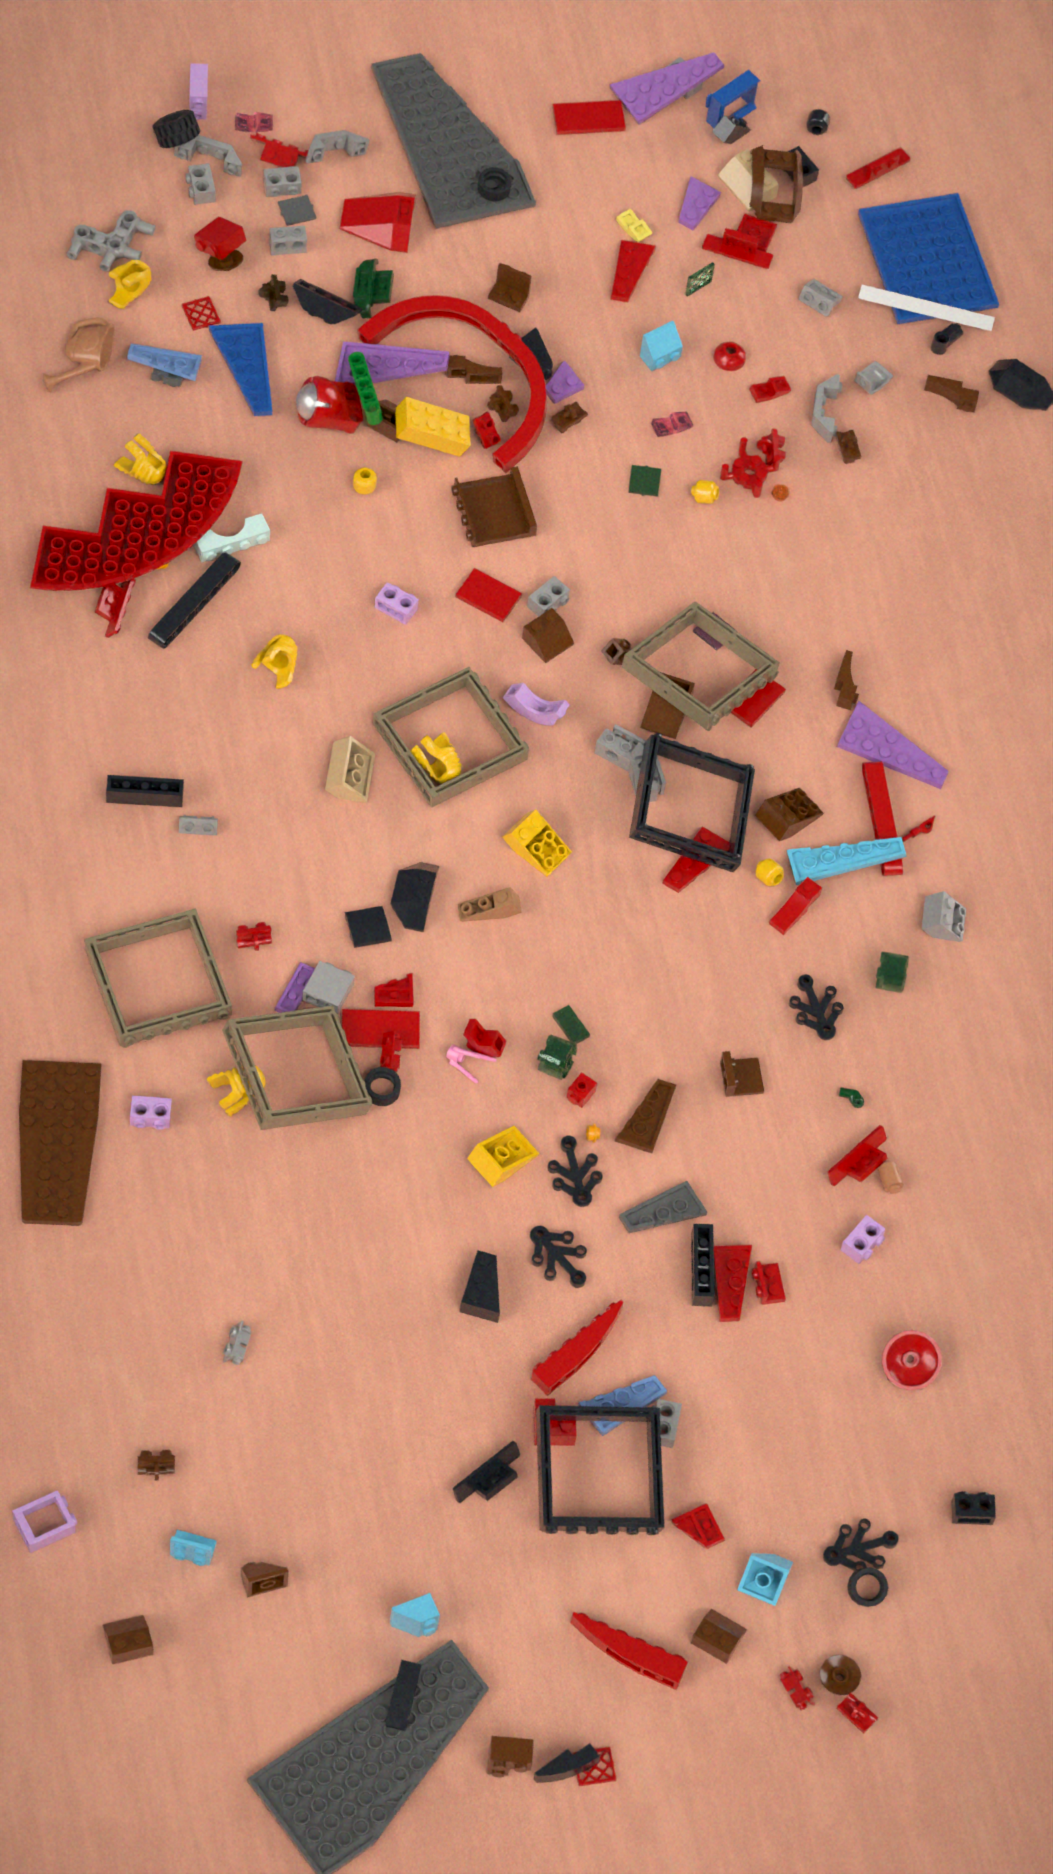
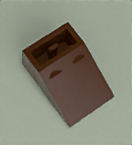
(663, 716)
(788, 813)

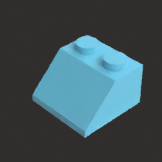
(661, 346)
(416, 1616)

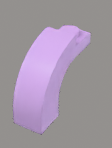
(533, 707)

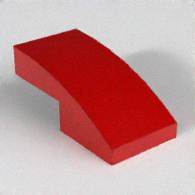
(772, 389)

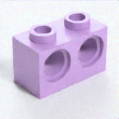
(394, 606)
(150, 1107)
(861, 1238)

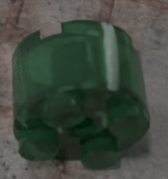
(892, 972)
(557, 1057)

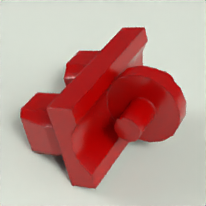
(486, 430)
(770, 444)
(253, 936)
(857, 1712)

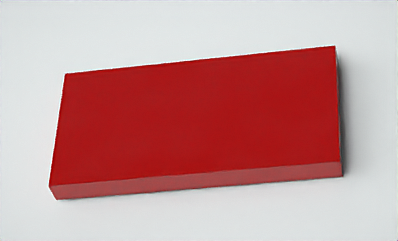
(589, 117)
(367, 1027)

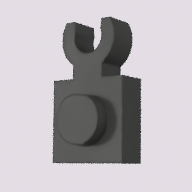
(167, 378)

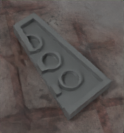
(666, 1208)

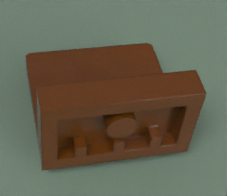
(511, 288)
(741, 1075)

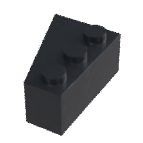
(482, 1290)

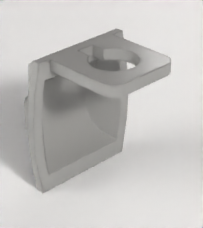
(873, 377)

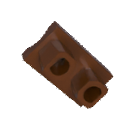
(501, 404)
(569, 416)
(848, 446)
(156, 1465)

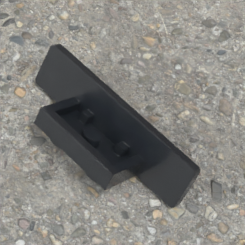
(490, 1476)

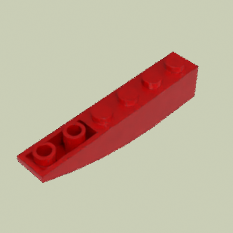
(576, 1351)
(632, 1652)

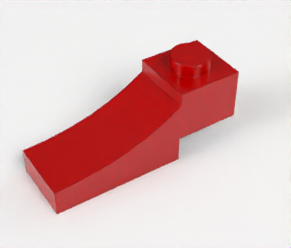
(796, 906)

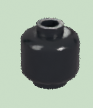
(818, 121)

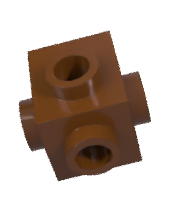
(616, 650)

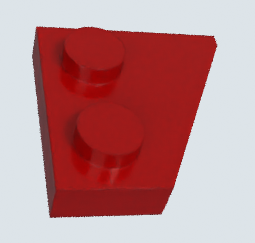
(395, 993)
(700, 1526)

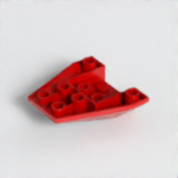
(380, 219)

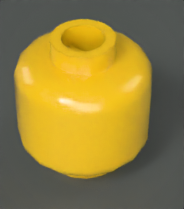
(364, 481)
(705, 491)
(769, 872)

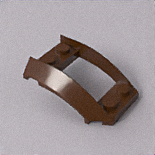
(780, 160)

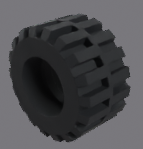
(176, 128)

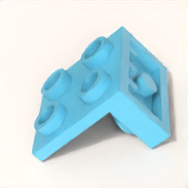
(192, 1548)

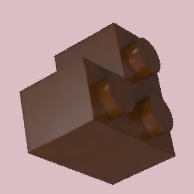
(508, 1754)

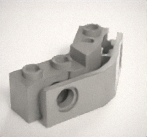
(628, 755)

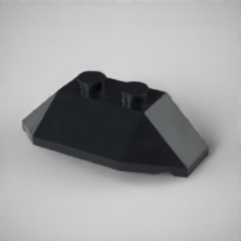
(323, 303)
(1021, 384)
(414, 894)

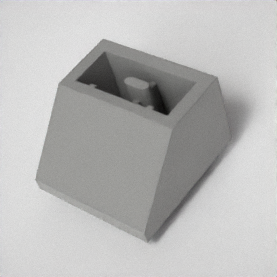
(943, 917)

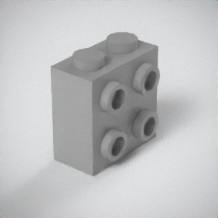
(328, 986)

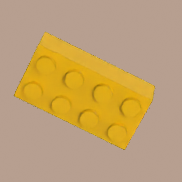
(432, 426)

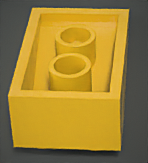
(502, 1155)

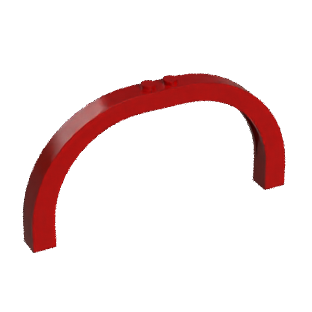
(458, 309)

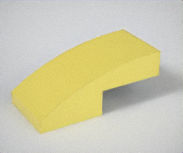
(632, 226)

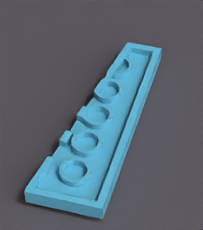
(836, 860)

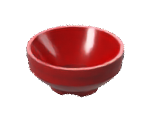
(728, 361)

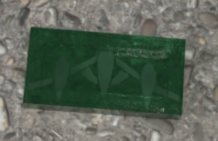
(571, 1025)

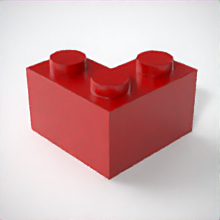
(561, 1432)

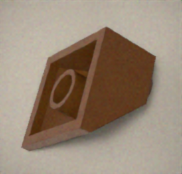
(263, 1578)

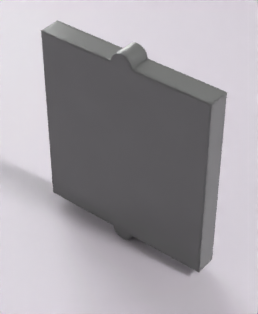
(297, 210)

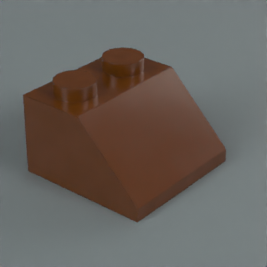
(548, 635)
(718, 1636)
(128, 1639)

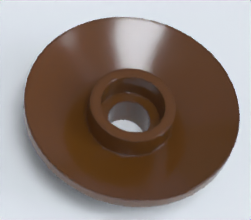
(231, 261)
(841, 1666)

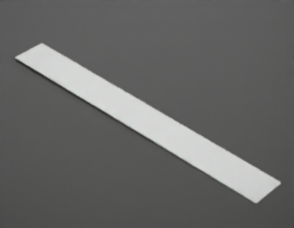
(926, 307)

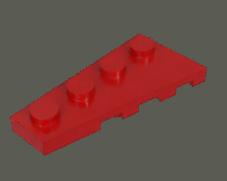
(631, 263)
(688, 869)

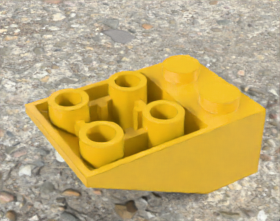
(537, 843)

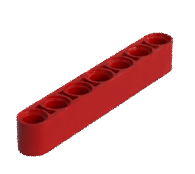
(881, 811)

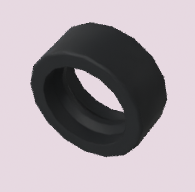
(494, 173)
(389, 1074)
(883, 1583)

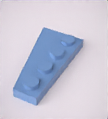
(170, 361)
(636, 1395)

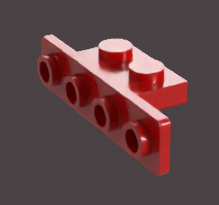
(278, 154)
(878, 168)
(739, 247)
(113, 603)
(861, 1159)

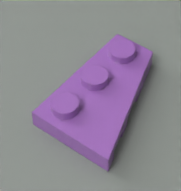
(697, 203)

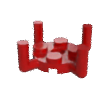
(752, 463)

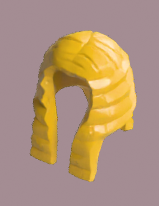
(130, 281)
(149, 468)
(280, 658)
(446, 764)
(238, 1091)

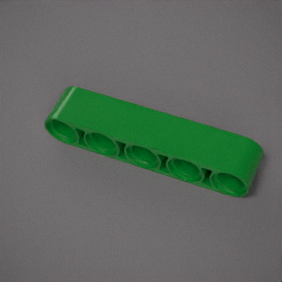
(365, 388)

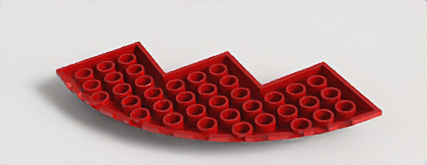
(138, 528)

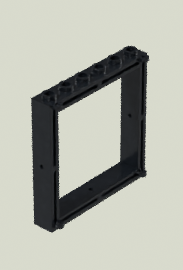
(707, 762)
(610, 1525)

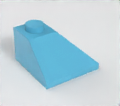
(765, 1577)

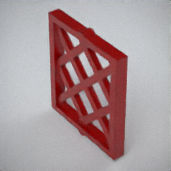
(196, 302)
(603, 1772)

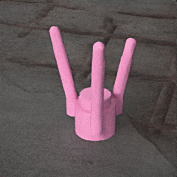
(458, 1054)

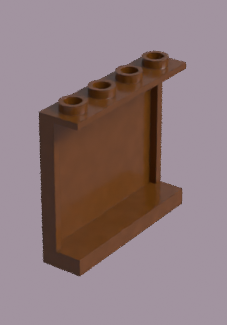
(495, 509)

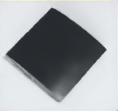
(368, 926)

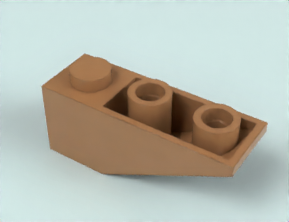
(491, 906)

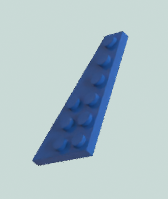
(246, 357)

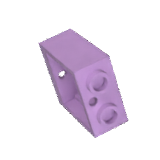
(198, 90)
(52, 1536)

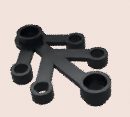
(816, 1009)
(575, 1174)
(557, 1253)
(857, 1548)

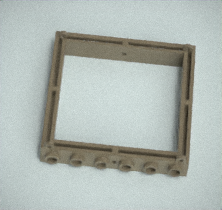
(465, 678)
(706, 717)
(167, 1024)
(342, 1052)

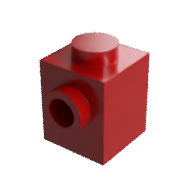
(581, 1090)

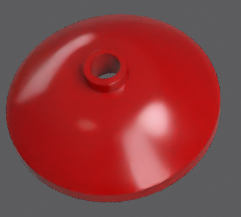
(923, 1367)

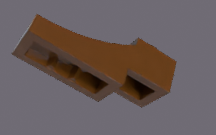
(472, 372)
(951, 389)
(845, 684)

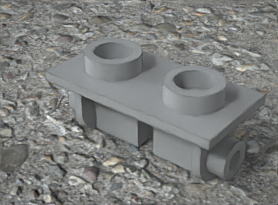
(199, 826)
(238, 1336)

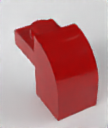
(484, 1041)

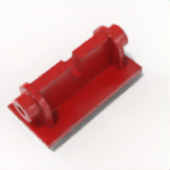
(390, 1043)
(792, 1681)

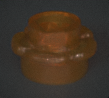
(780, 496)

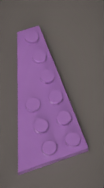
(657, 89)
(391, 362)
(878, 741)

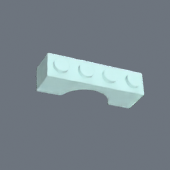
(253, 533)

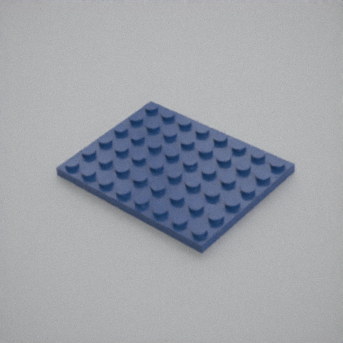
(928, 254)

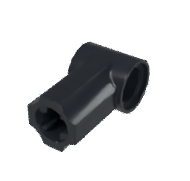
(945, 338)

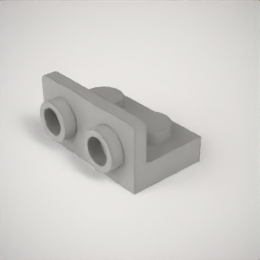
(819, 297)

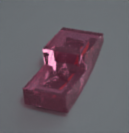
(258, 123)
(673, 424)

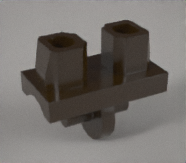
(271, 293)

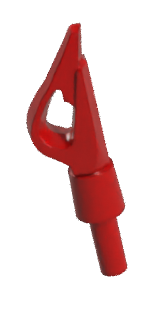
(920, 829)

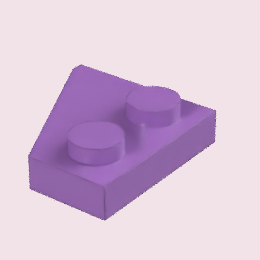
(563, 384)

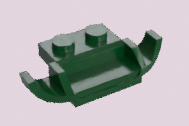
(371, 286)

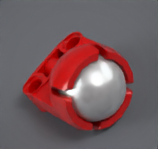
(329, 405)

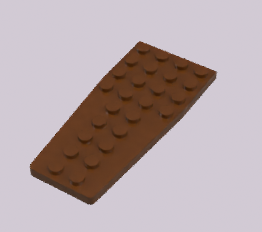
(57, 1139)

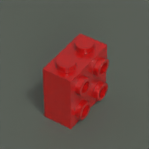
(220, 238)

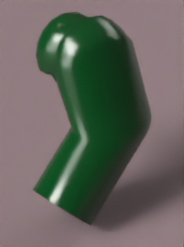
(853, 1096)

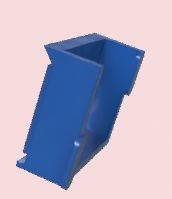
(742, 86)

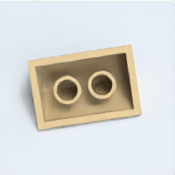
(738, 179)
(350, 770)

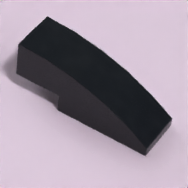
(403, 1695)
(568, 1765)

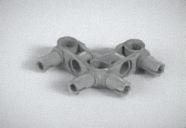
(110, 245)

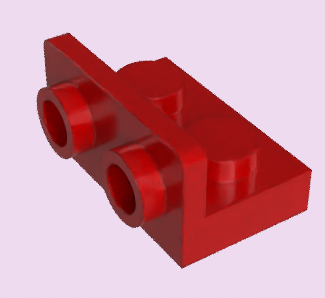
(769, 1283)

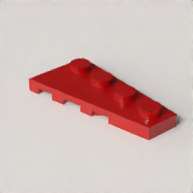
(731, 1272)

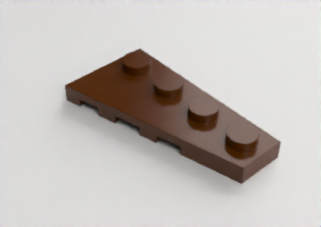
(646, 1123)

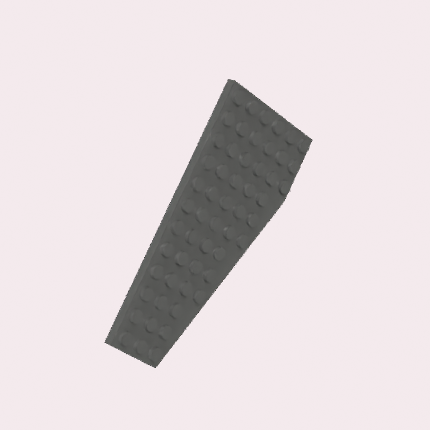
(447, 144)
(356, 1774)

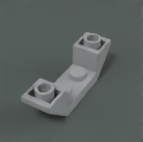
(352, 143)
(214, 148)
(825, 425)

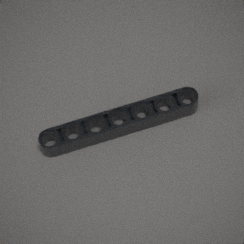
(194, 600)

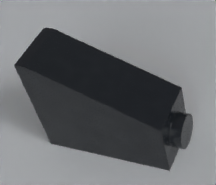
(535, 343)

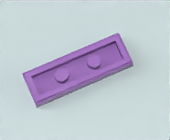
(293, 993)

